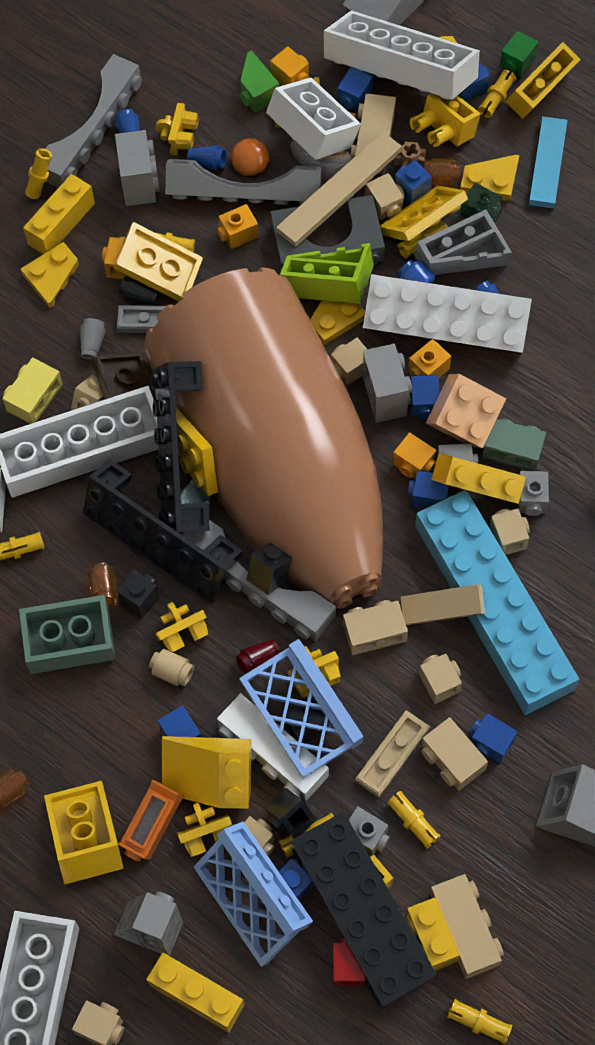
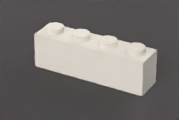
(245, 721)

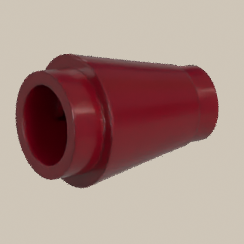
(256, 655)

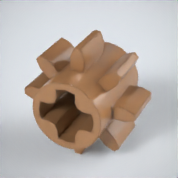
(410, 152)

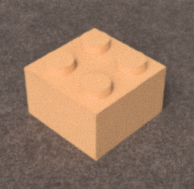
(465, 410)

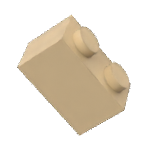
(375, 627)
(453, 754)

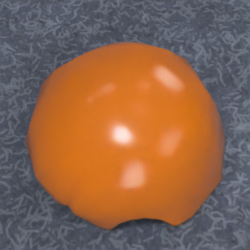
(250, 157)

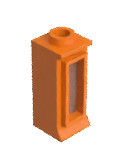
(150, 821)

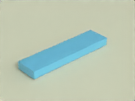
(548, 162)

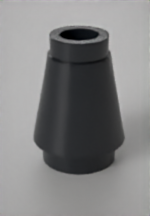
(137, 291)

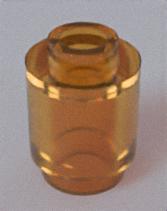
(443, 171)
(103, 581)
(12, 786)

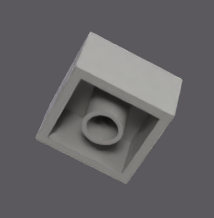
(137, 167)
(385, 382)

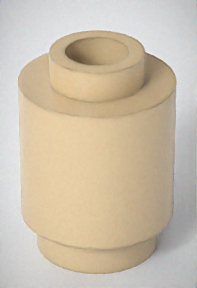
(171, 667)

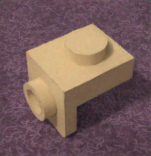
(87, 393)

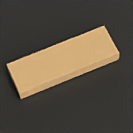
(443, 604)
(392, 754)

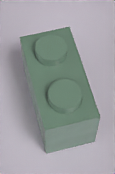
(514, 444)

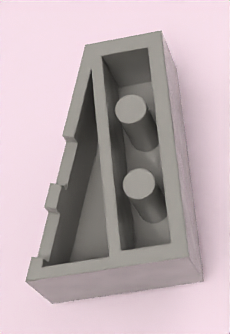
(464, 246)
(151, 922)

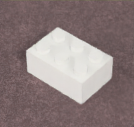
(313, 118)

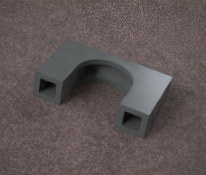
(363, 226)

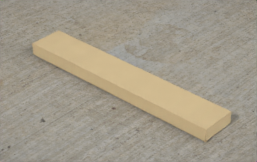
(339, 189)

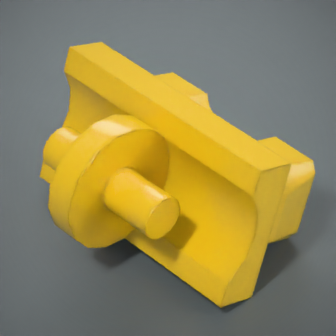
(174, 129)
(194, 623)
(327, 665)
(192, 836)

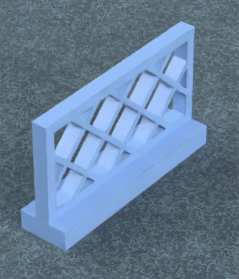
(323, 695)
(263, 882)

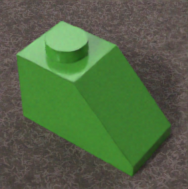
(256, 83)

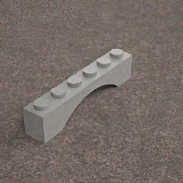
(119, 81)
(190, 179)
(301, 609)

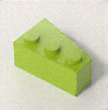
(330, 276)

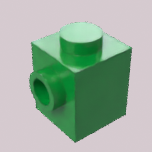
(518, 54)

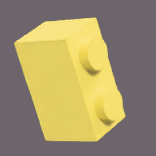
(32, 390)

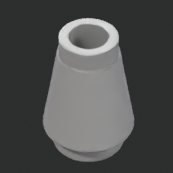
(91, 337)

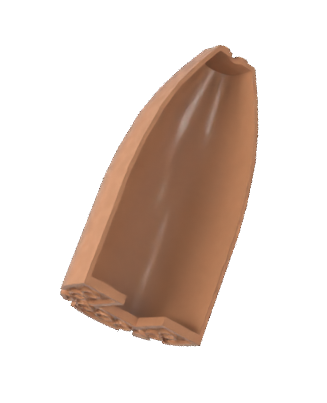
(279, 429)

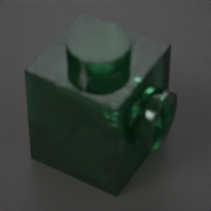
(479, 200)

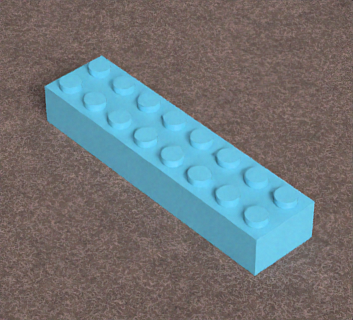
(511, 623)

